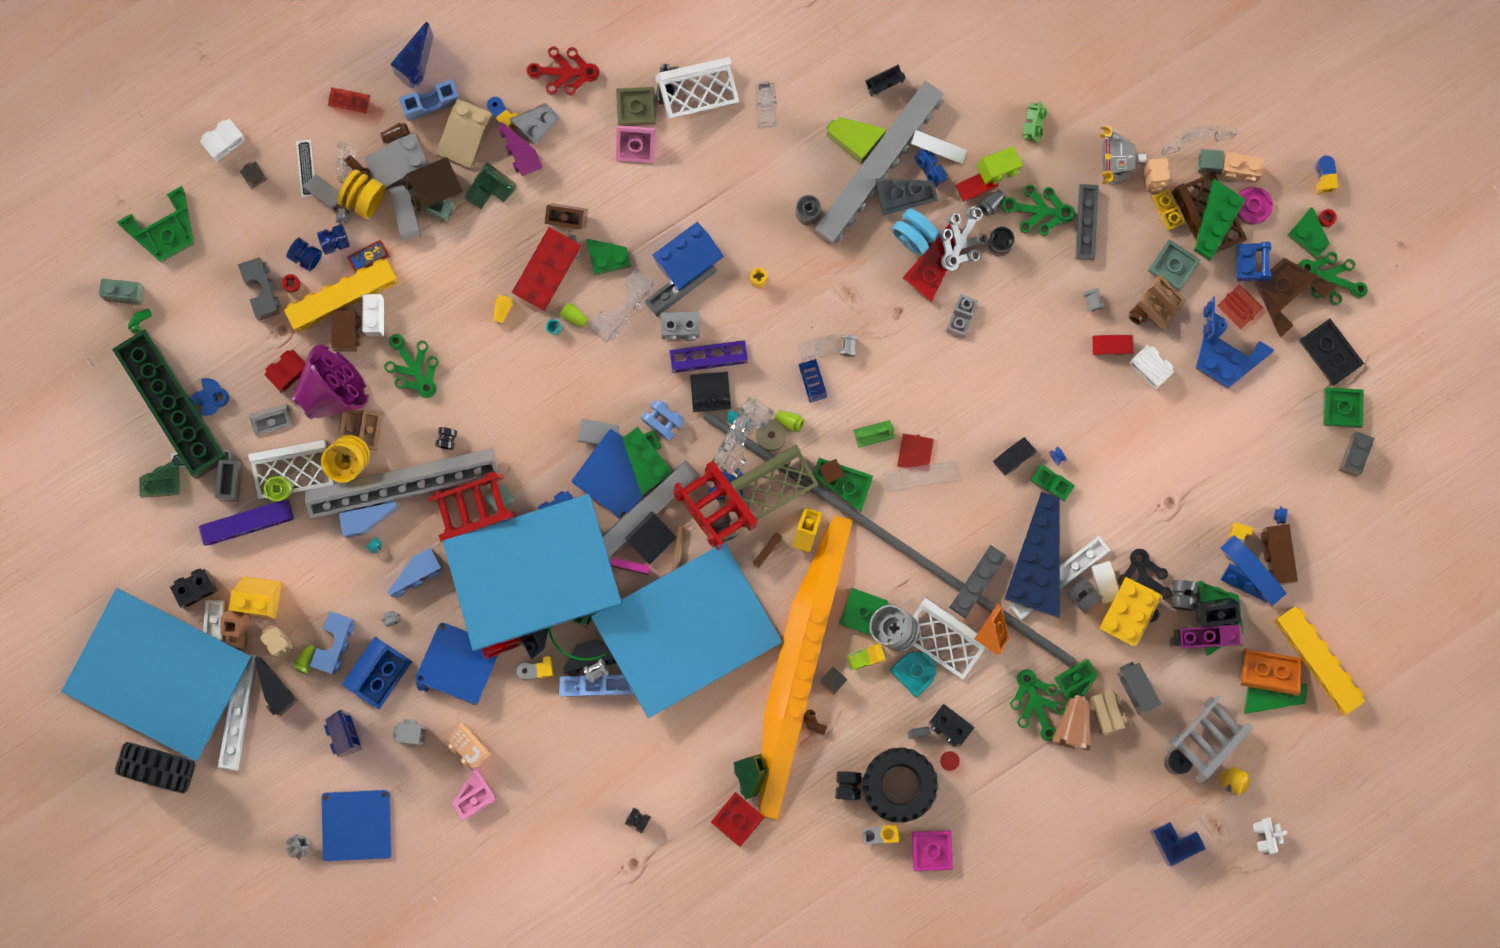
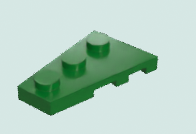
(645, 461)

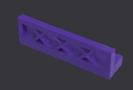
(709, 361)

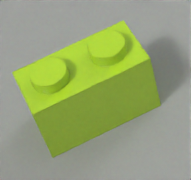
(1000, 165)

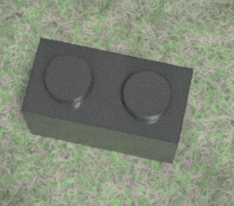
(1356, 454)
(228, 480)

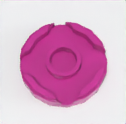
(1256, 206)

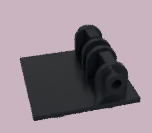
(710, 392)

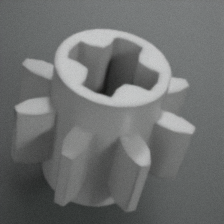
(297, 846)

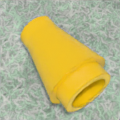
(502, 307)

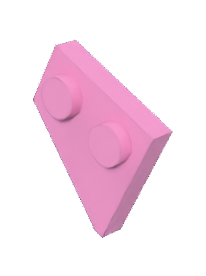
(473, 796)

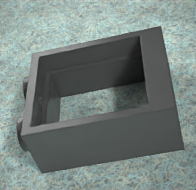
(1138, 687)

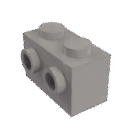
(680, 325)
(409, 732)

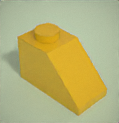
(807, 529)

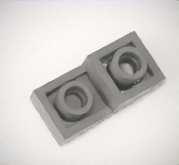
(962, 316)

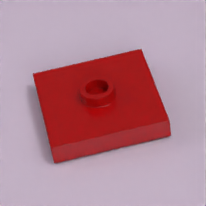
(737, 819)

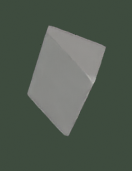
(323, 192)
(270, 419)
(594, 431)

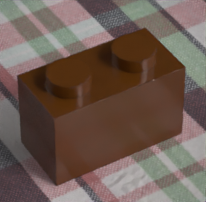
(566, 216)
(345, 331)

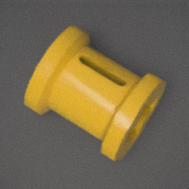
(758, 271)

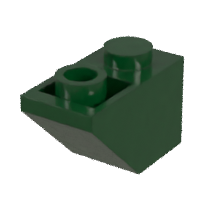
(750, 774)

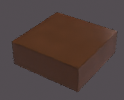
(831, 471)

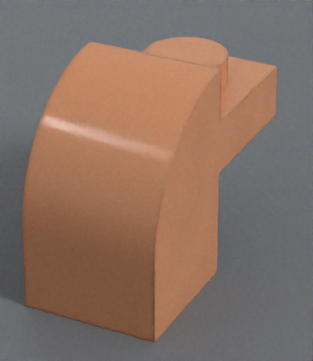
(234, 627)

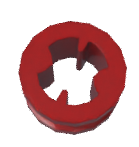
(1330, 213)
(285, 283)

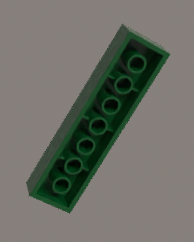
(170, 403)

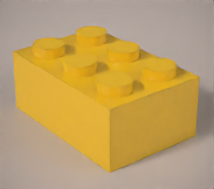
(1131, 612)

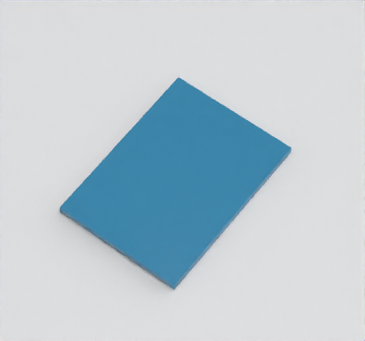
(531, 572)
(686, 630)
(157, 674)

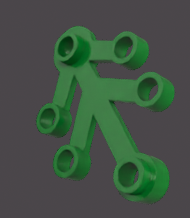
(1040, 210)
(1329, 275)
(413, 368)
(1035, 701)

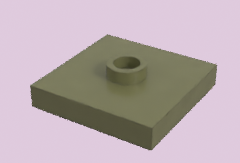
(636, 106)

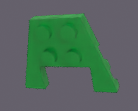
(168, 234)

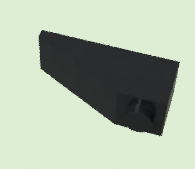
(274, 690)

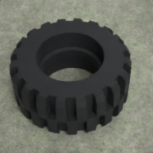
(155, 767)
(873, 785)

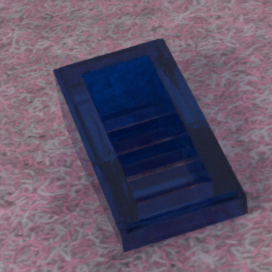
(815, 392)

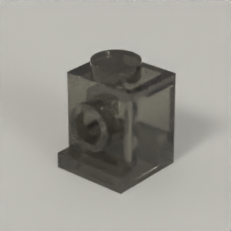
(253, 174)

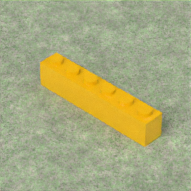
(340, 295)
(1319, 660)

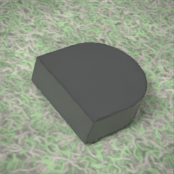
(919, 732)

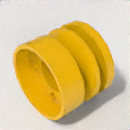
(361, 194)
(337, 463)

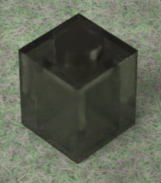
(833, 680)

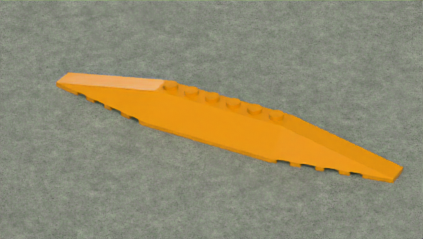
(798, 664)

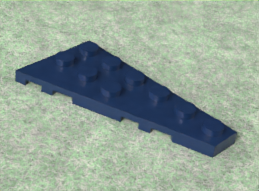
(1037, 570)

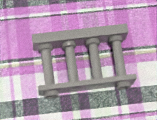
(1216, 757)

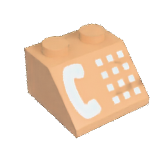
(468, 746)

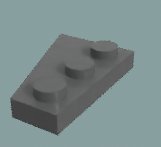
(904, 194)

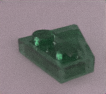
(161, 481)

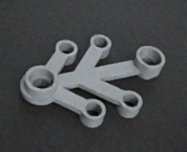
(960, 239)

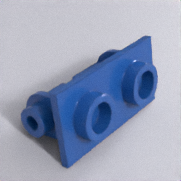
(926, 160)

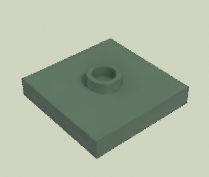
(1174, 265)

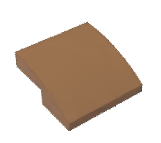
(1161, 302)
(362, 424)

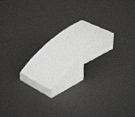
(1105, 581)

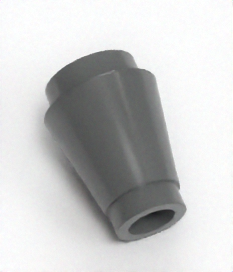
(992, 202)

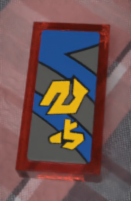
(368, 255)

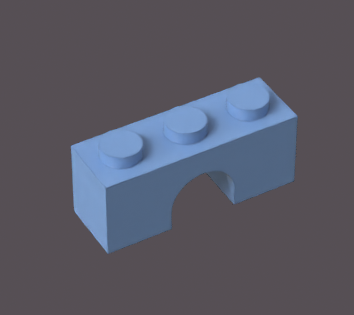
(419, 105)
(341, 628)

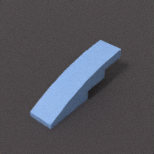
(603, 686)

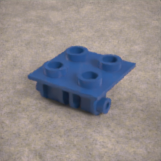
(1213, 327)

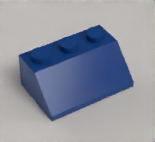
(687, 255)
(377, 673)

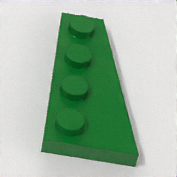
(1216, 220)

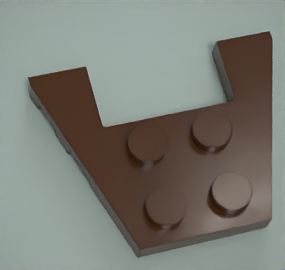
(1287, 283)

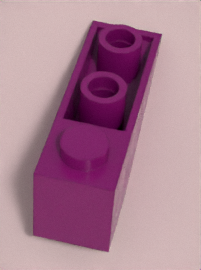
(525, 155)
(1211, 637)

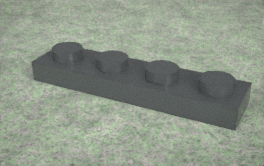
(1087, 222)
(670, 295)
(977, 581)

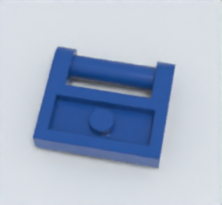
(1247, 262)

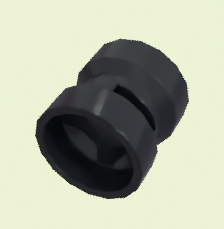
(445, 436)
(637, 820)

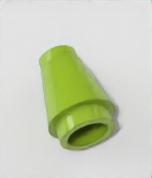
(573, 315)
(790, 420)
(303, 661)

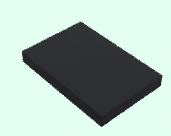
(1331, 352)

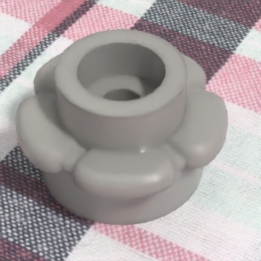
(342, 215)
(390, 618)

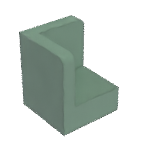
(1210, 161)
(441, 210)
(506, 495)

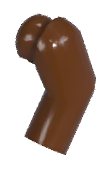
(354, 164)
(812, 724)

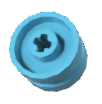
(915, 231)

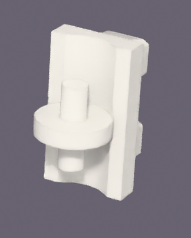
(1269, 845)

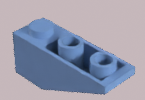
(361, 521)
(419, 568)

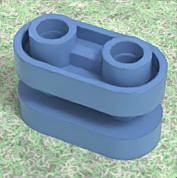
(660, 408)

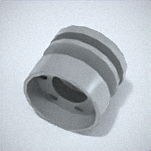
(887, 621)

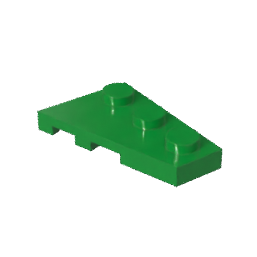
(851, 487)
(1263, 700)

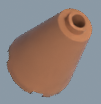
(1074, 725)

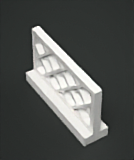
(695, 71)
(283, 454)
(954, 624)

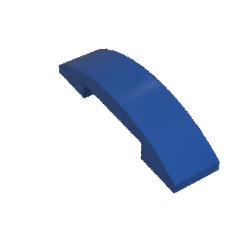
(1253, 570)

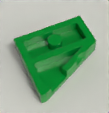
(1310, 234)
(607, 256)
(1076, 679)

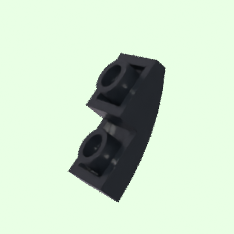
(1014, 456)

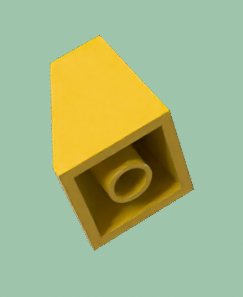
(256, 597)

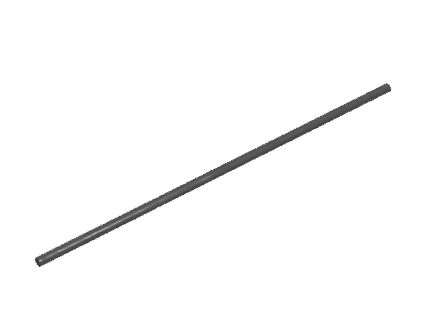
(897, 544)

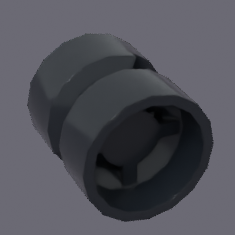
(1000, 241)
(1177, 763)
(848, 785)

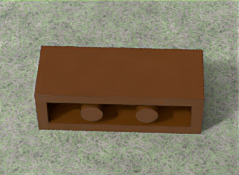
(1280, 553)

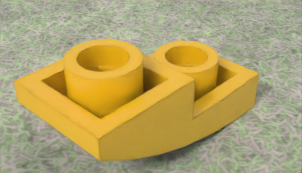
(1167, 209)

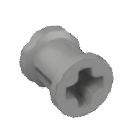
(1093, 300)
(848, 345)
(596, 670)

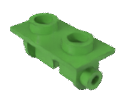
(1036, 114)
(874, 433)

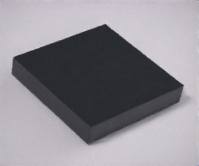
(650, 537)

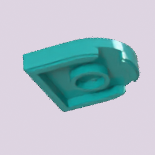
(915, 672)

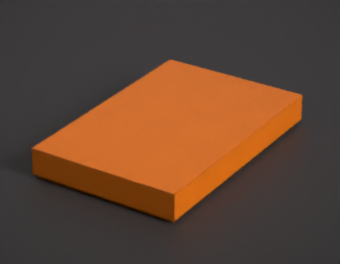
(1271, 671)

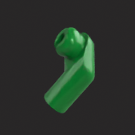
(134, 322)

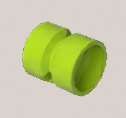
(278, 488)

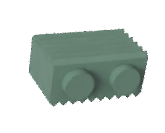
(121, 291)

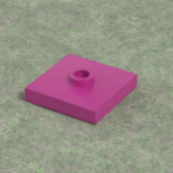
(932, 850)

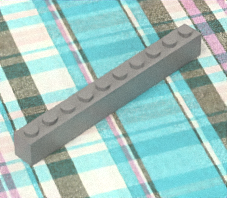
(879, 163)
(400, 483)

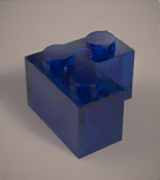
(1174, 848)

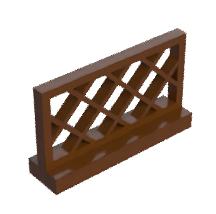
(1194, 217)

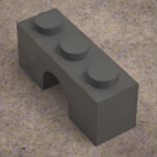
(265, 304)

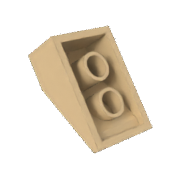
(464, 133)

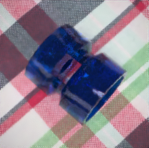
(333, 239)
(309, 258)

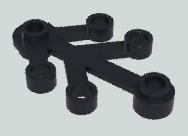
(1143, 578)

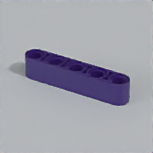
(246, 522)

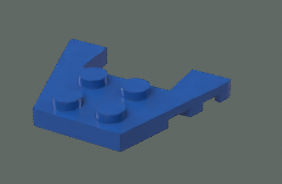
(1227, 363)

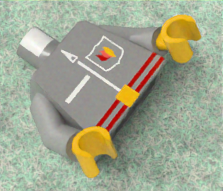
(1118, 157)

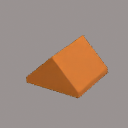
(994, 631)

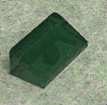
(495, 182)
(477, 195)

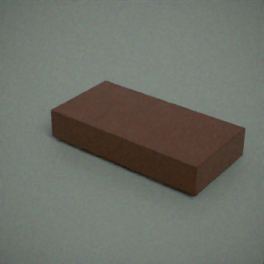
(767, 550)

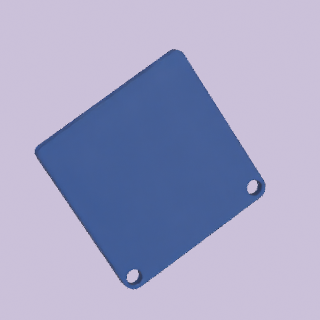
(610, 476)
(454, 667)
(356, 825)

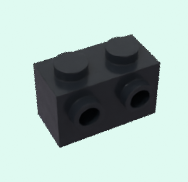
(193, 588)
(1217, 612)
(950, 725)

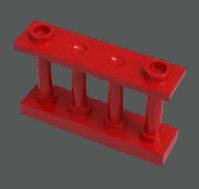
(723, 489)
(484, 519)

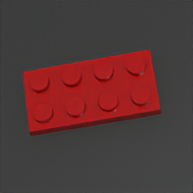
(546, 269)

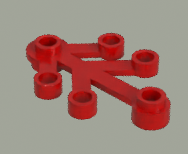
(565, 72)

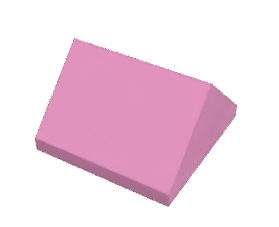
(635, 144)

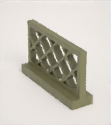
(770, 467)

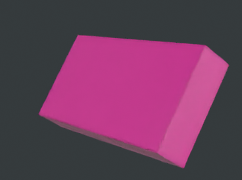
(630, 566)

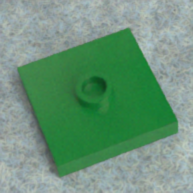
(1343, 407)
(859, 610)

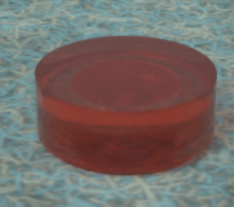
(949, 761)

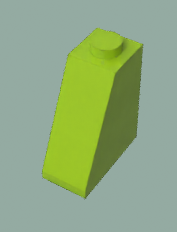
(855, 137)

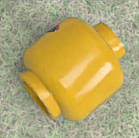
(1235, 780)

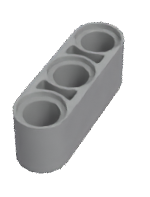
(404, 213)

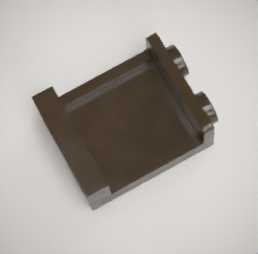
(432, 184)

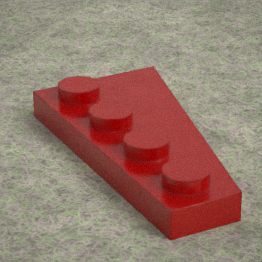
(928, 271)

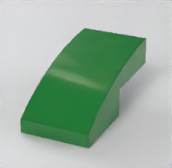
(1052, 483)

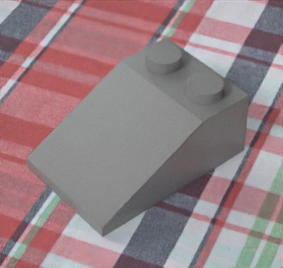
(395, 160)

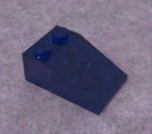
(413, 59)
(343, 734)

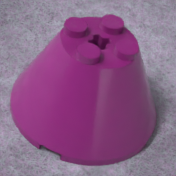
(329, 385)

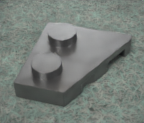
(535, 122)

